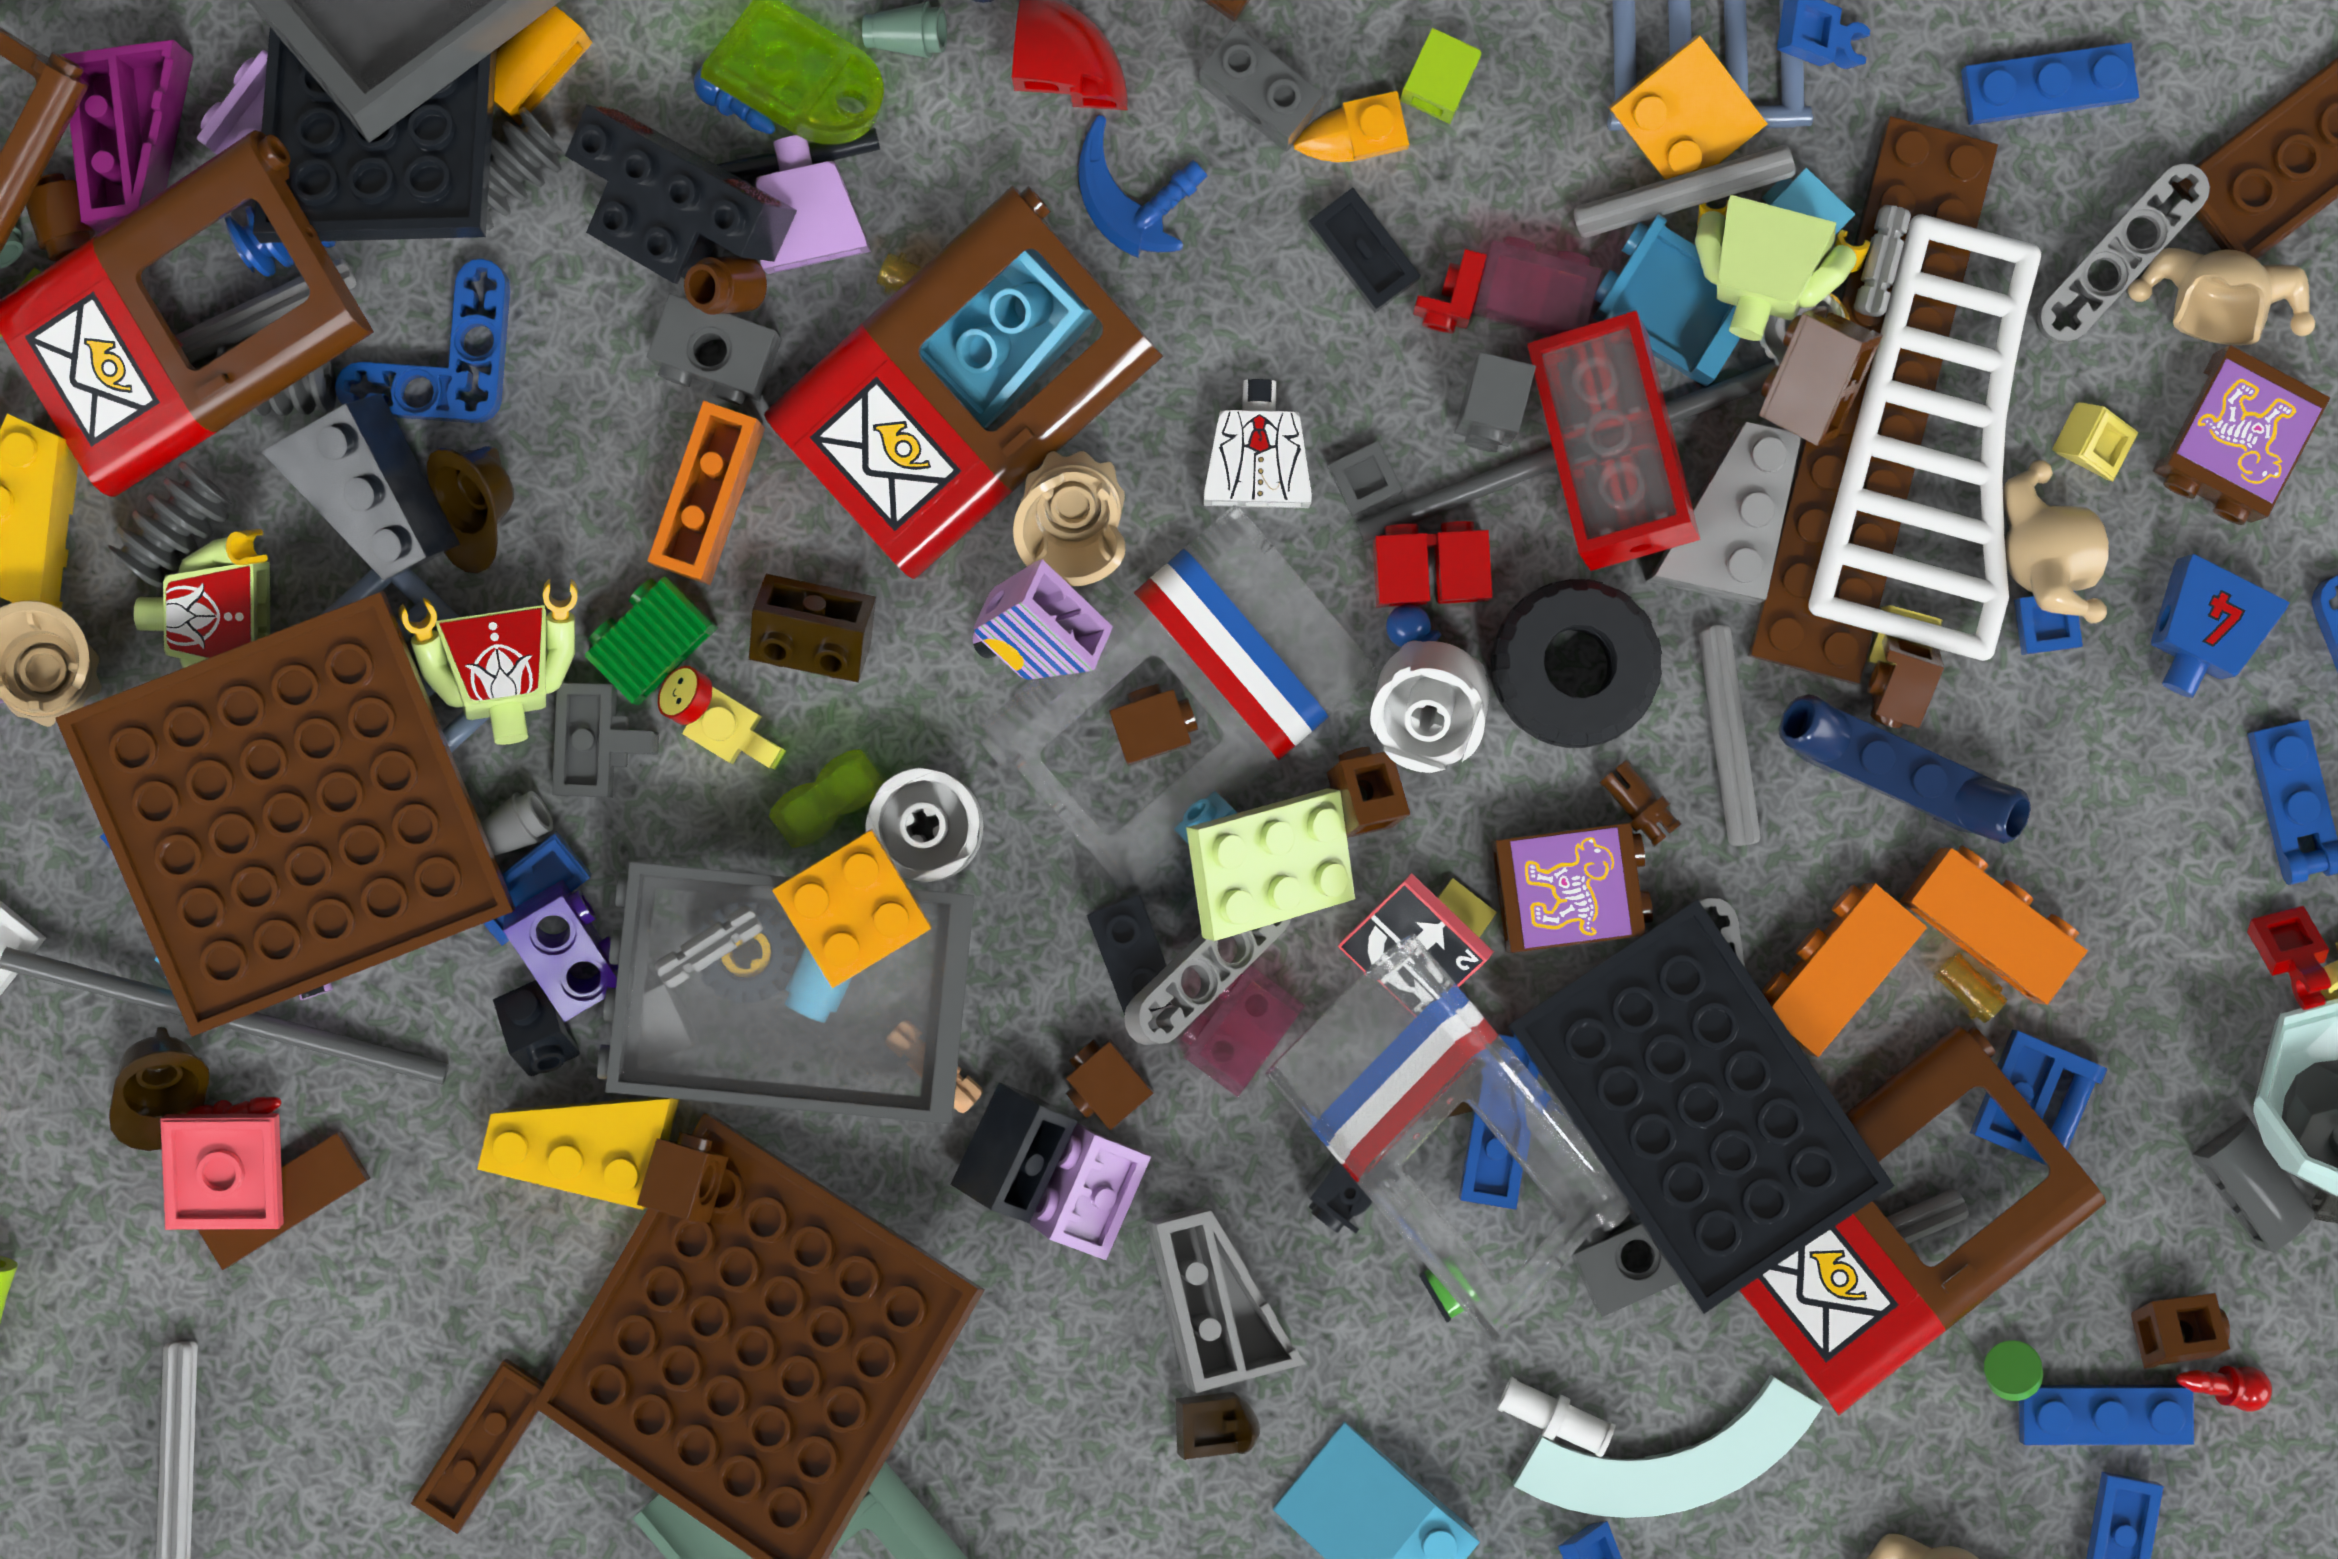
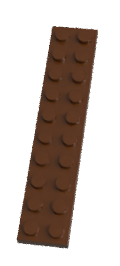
(1927, 175)

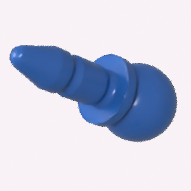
(730, 105)
(1410, 624)

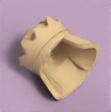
(1071, 518)
(44, 662)

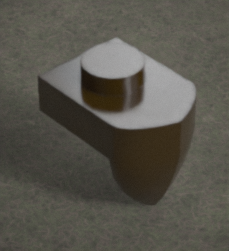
(1215, 1425)

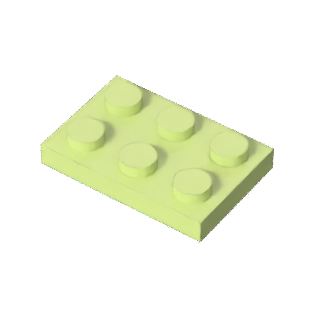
(1270, 864)

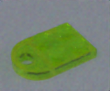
(796, 73)

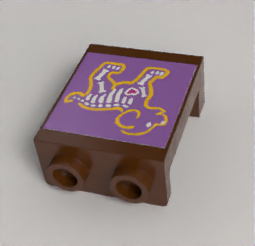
(2242, 436)
(1571, 887)

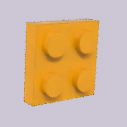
(852, 908)

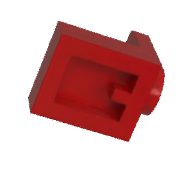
(1462, 287)

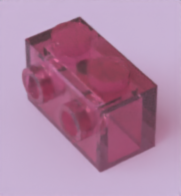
(1241, 1030)

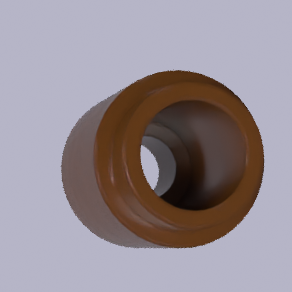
(57, 216)
(726, 285)

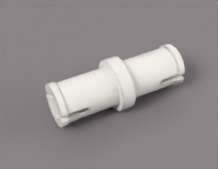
(1556, 1417)

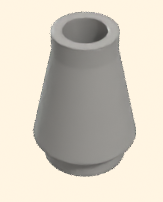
(517, 823)

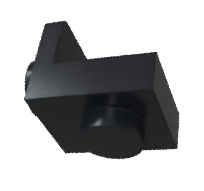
(534, 1030)

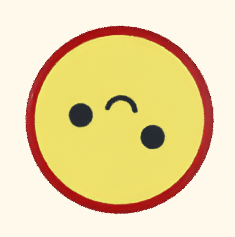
(685, 695)

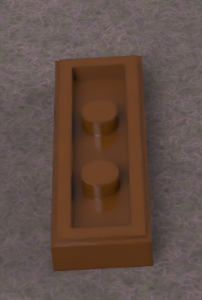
(307, 1187)
(480, 1447)

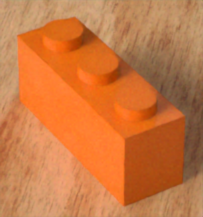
(706, 493)
(1995, 923)
(1842, 965)

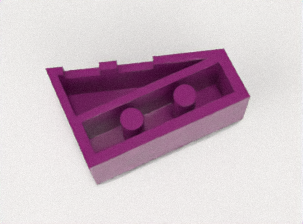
(126, 126)

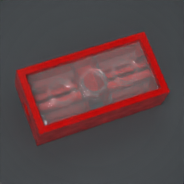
(1613, 441)

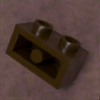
(813, 633)

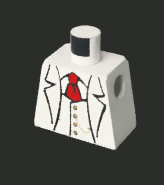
(1258, 454)

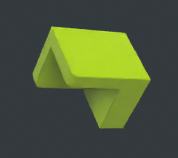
(1440, 75)

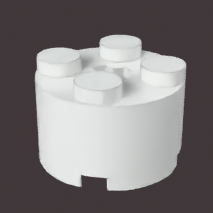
(1438, 677)
(939, 796)

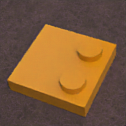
(1687, 112)

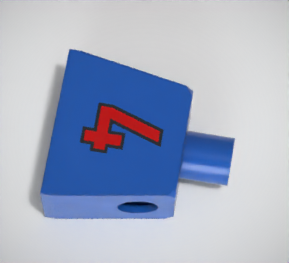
(2211, 623)

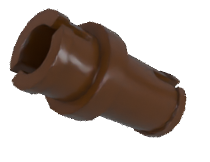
(1641, 803)

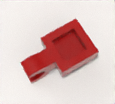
(2293, 945)

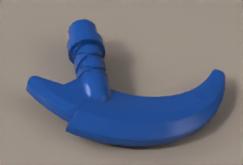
(1117, 216)

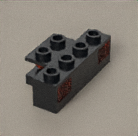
(669, 202)

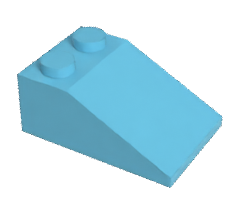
(1007, 336)
(1366, 1507)

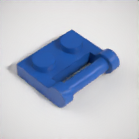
(2034, 1072)

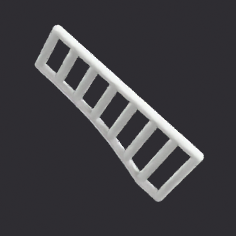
(1987, 473)

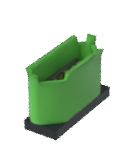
(1443, 1299)

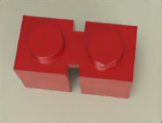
(1460, 565)

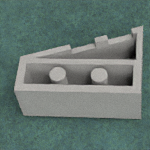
(1737, 519)
(1213, 1306)

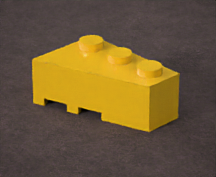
(35, 509)
(581, 1146)

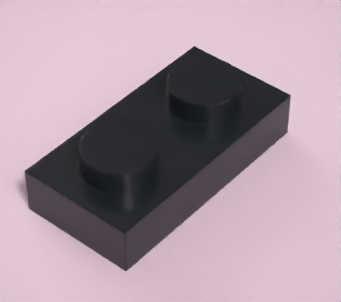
(1364, 250)

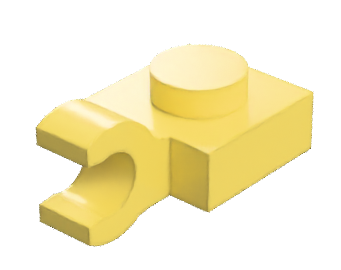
(729, 729)

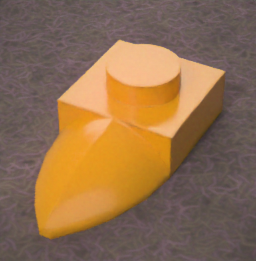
(1356, 130)

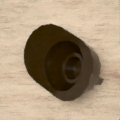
(474, 499)
(155, 1080)

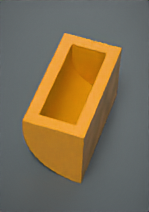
(536, 61)

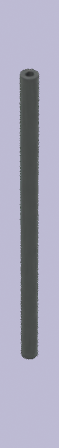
(1544, 460)
(253, 1024)

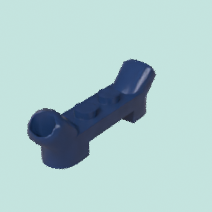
(1903, 770)

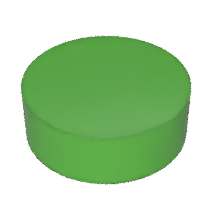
(2013, 1370)

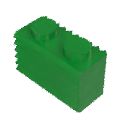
(649, 639)

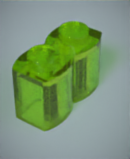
(818, 808)

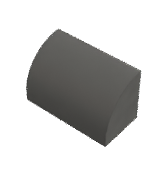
(2255, 1186)

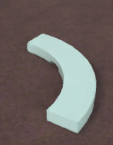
(1676, 1478)

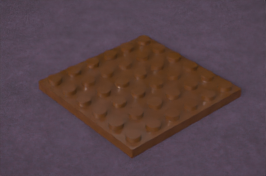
(286, 813)
(760, 1354)

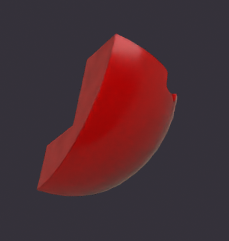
(1066, 54)

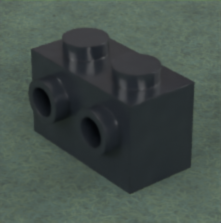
(1013, 1153)

